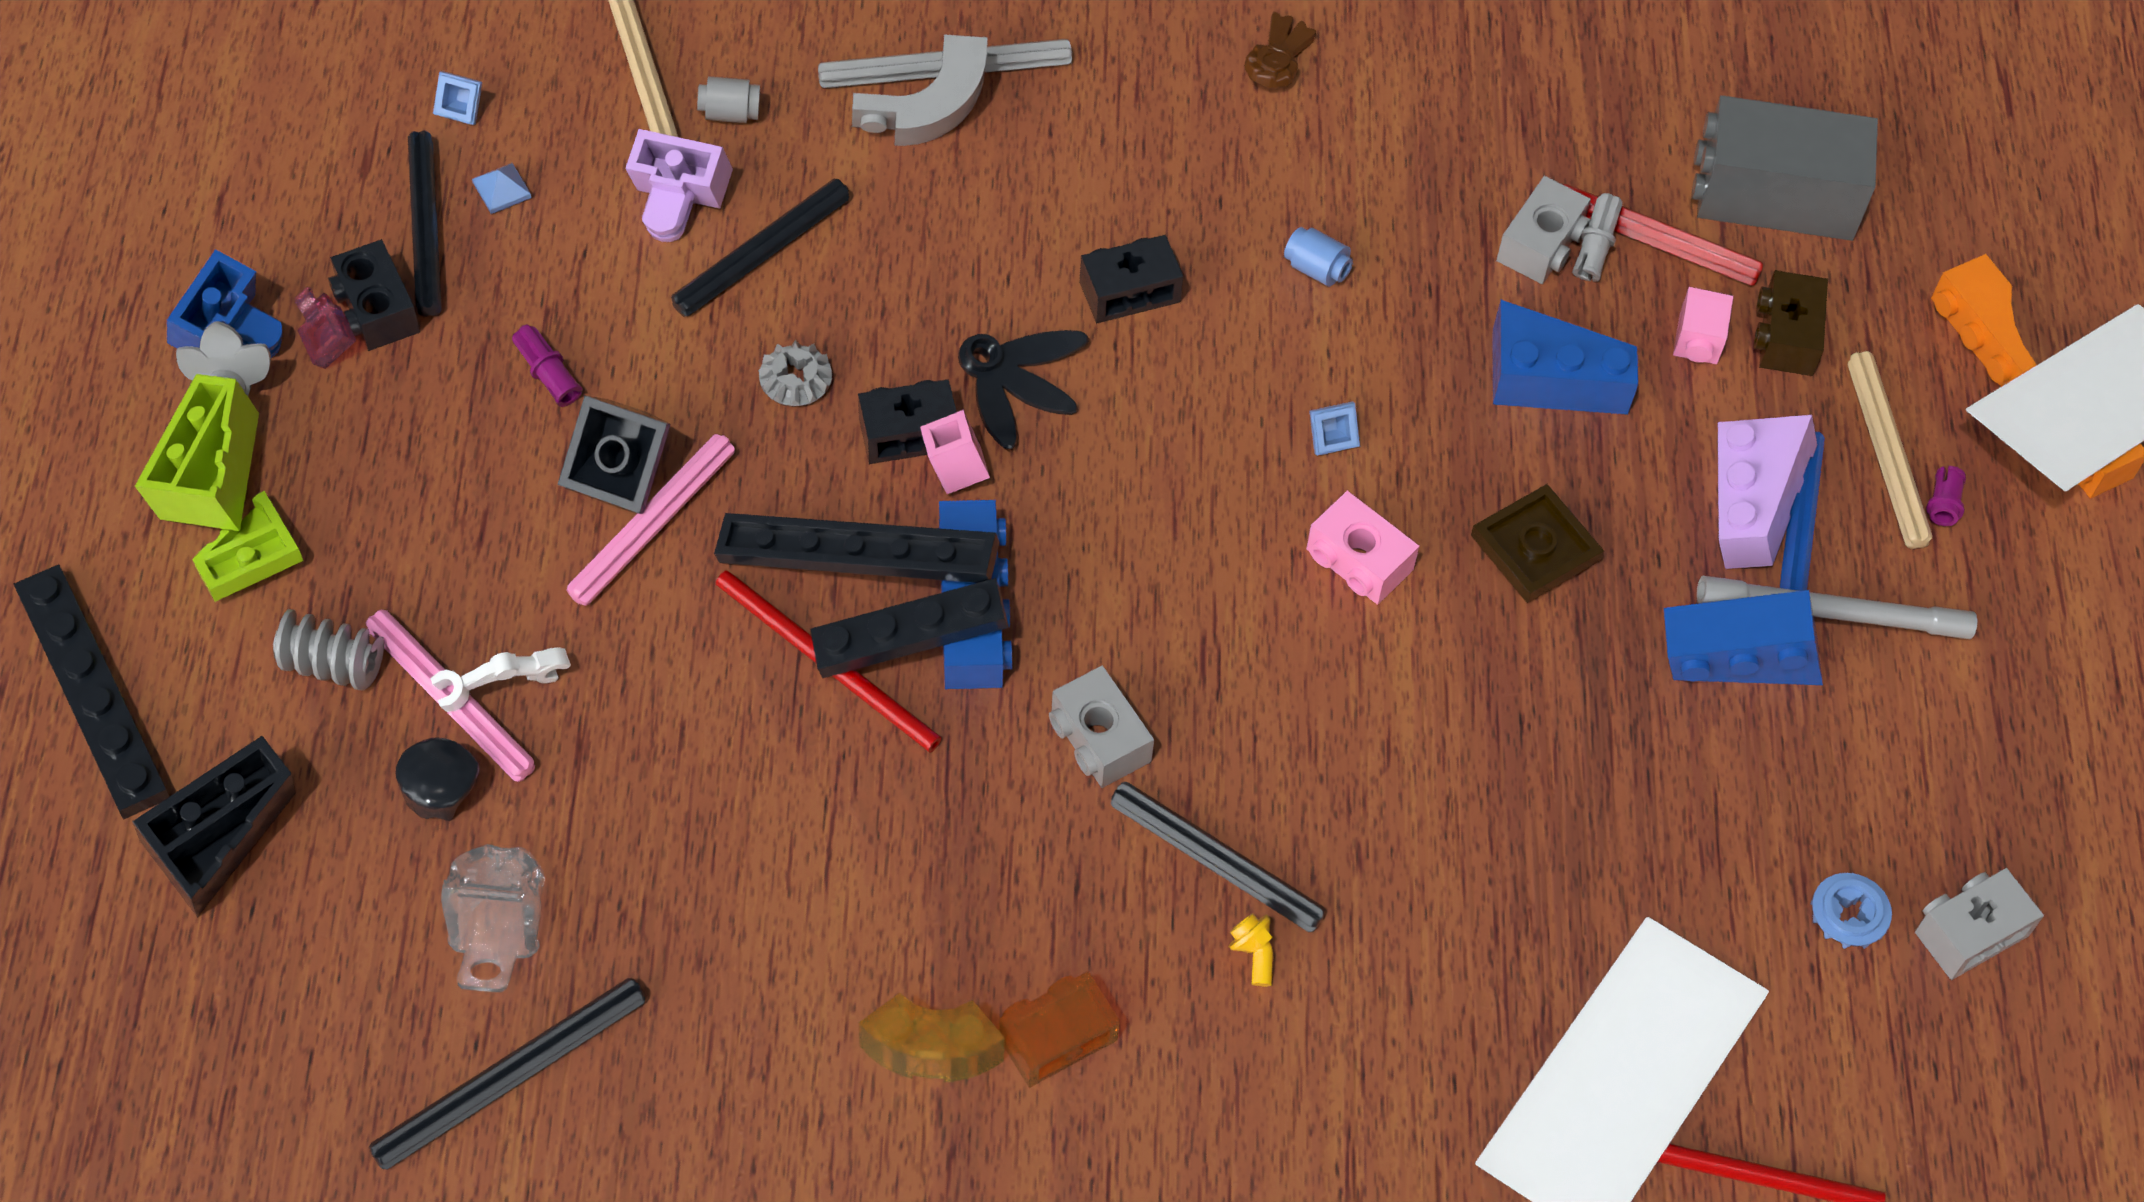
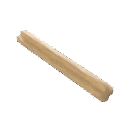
(642, 67)
(1889, 450)

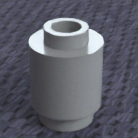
(729, 99)

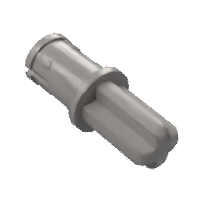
(1598, 238)

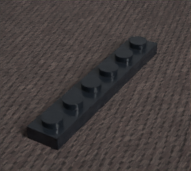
(857, 548)
(91, 692)

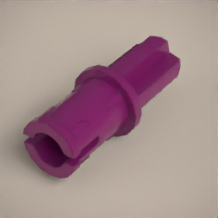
(547, 365)

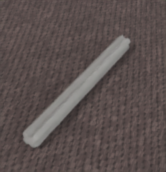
(929, 63)

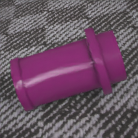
(1946, 505)

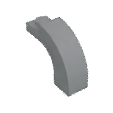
(936, 108)

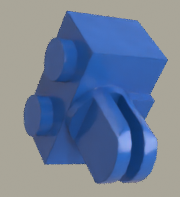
(223, 295)

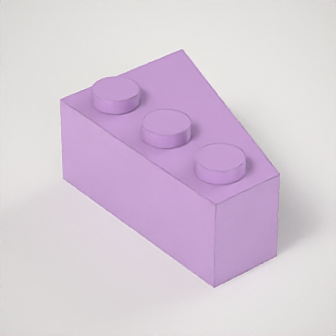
(1757, 483)

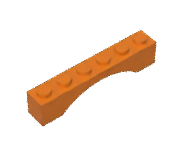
(1979, 307)

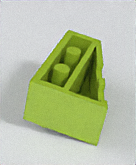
(203, 457)

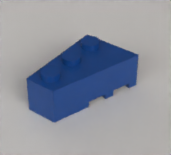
(1559, 364)
(1745, 640)

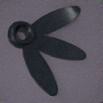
(1003, 372)

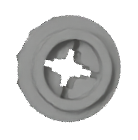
(788, 388)

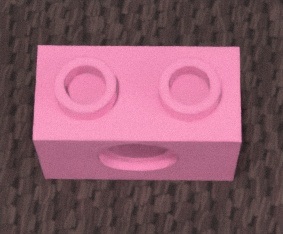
(1352, 525)

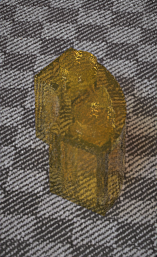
(931, 1042)

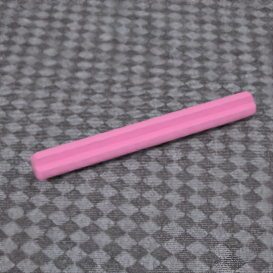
(656, 515)
(471, 716)

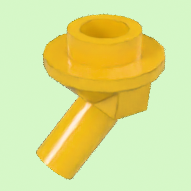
(1253, 937)

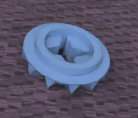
(1849, 889)

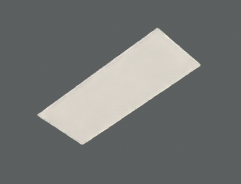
(2076, 405)
(1624, 1073)

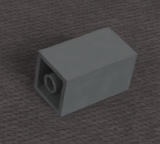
(1785, 167)

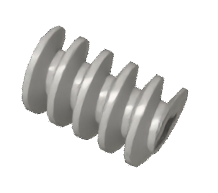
(327, 654)

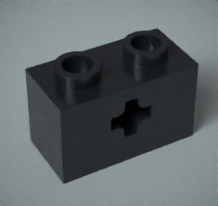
(1131, 278)
(893, 418)

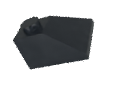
(614, 453)

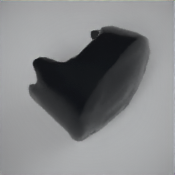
(436, 777)

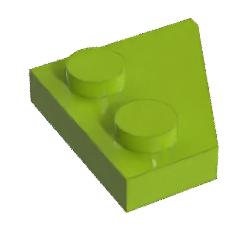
(249, 554)

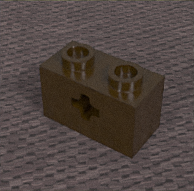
(1792, 322)

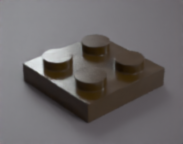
(1537, 543)

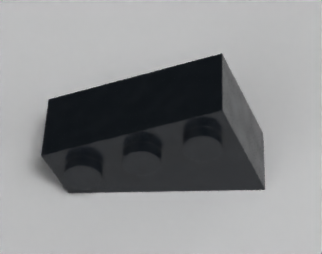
(216, 821)

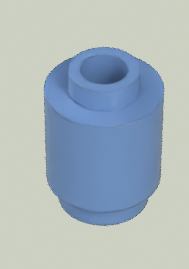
(1318, 256)

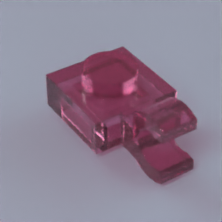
(325, 330)

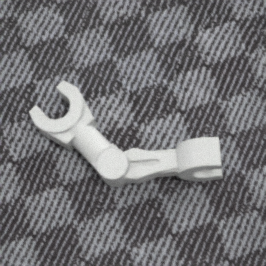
(538, 667)

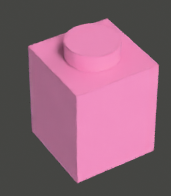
(1703, 325)
(954, 452)

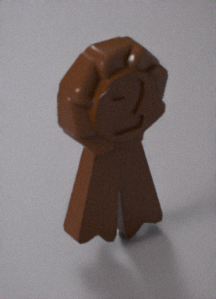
(1275, 62)

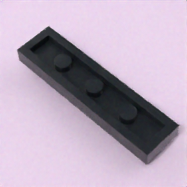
(909, 628)

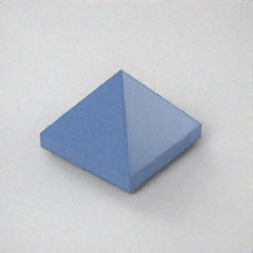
(457, 97)
(501, 188)
(1334, 428)

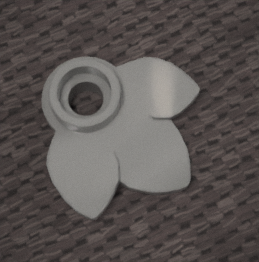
(225, 356)

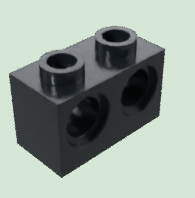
(373, 286)

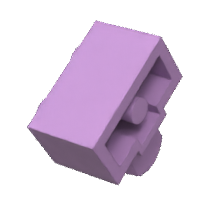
(676, 177)

